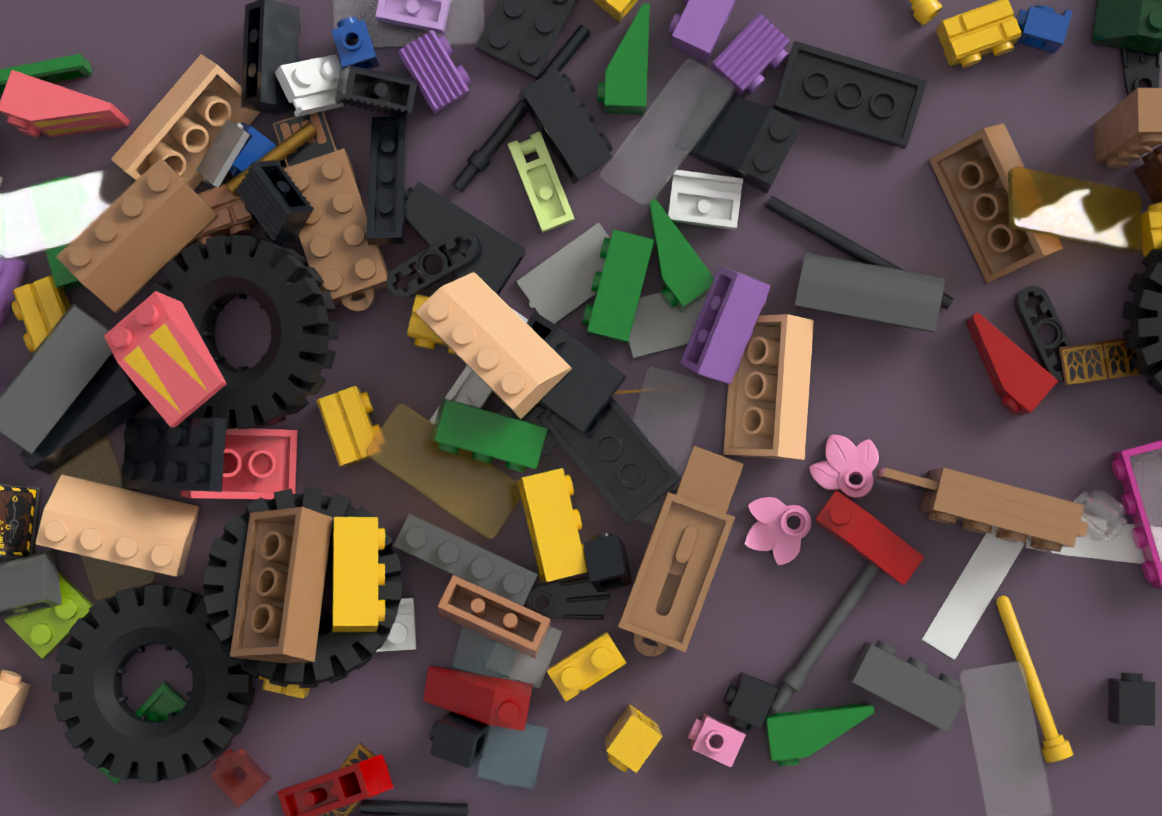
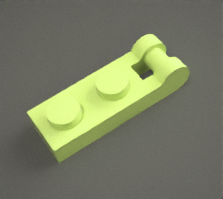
(541, 183)

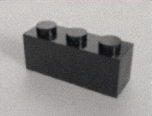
(269, 42)
(566, 125)

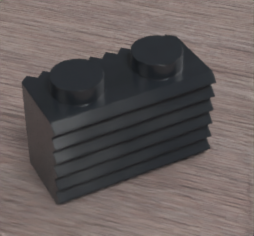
(376, 91)
(274, 201)

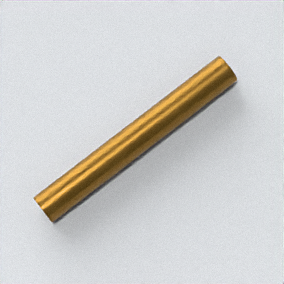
(277, 153)

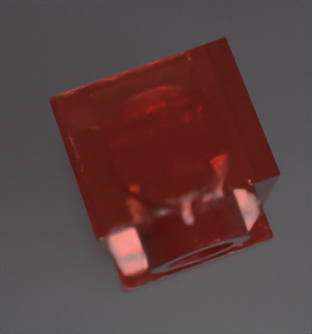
(238, 789)

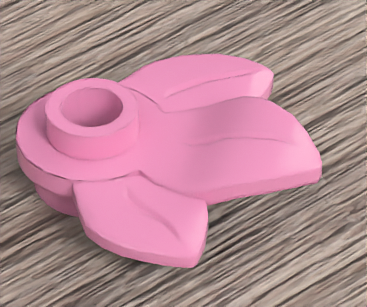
(845, 461)
(772, 530)

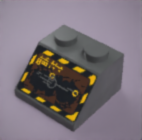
(18, 520)

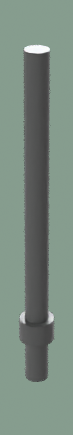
(794, 678)

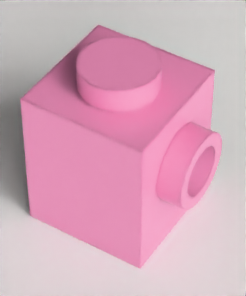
(716, 739)

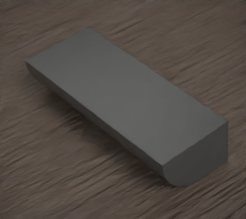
(870, 292)
(52, 377)
(29, 584)

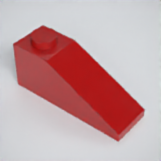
(1011, 370)
(868, 538)
(479, 696)
(336, 788)

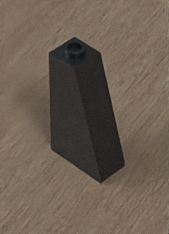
(437, 218)
(98, 409)

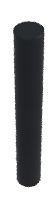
(413, 808)

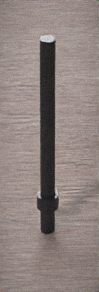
(479, 160)
(835, 238)

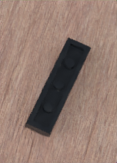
(387, 180)

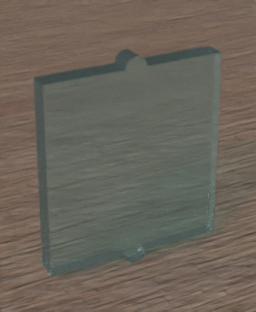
(482, 655)
(513, 755)

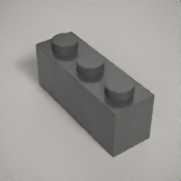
(908, 685)

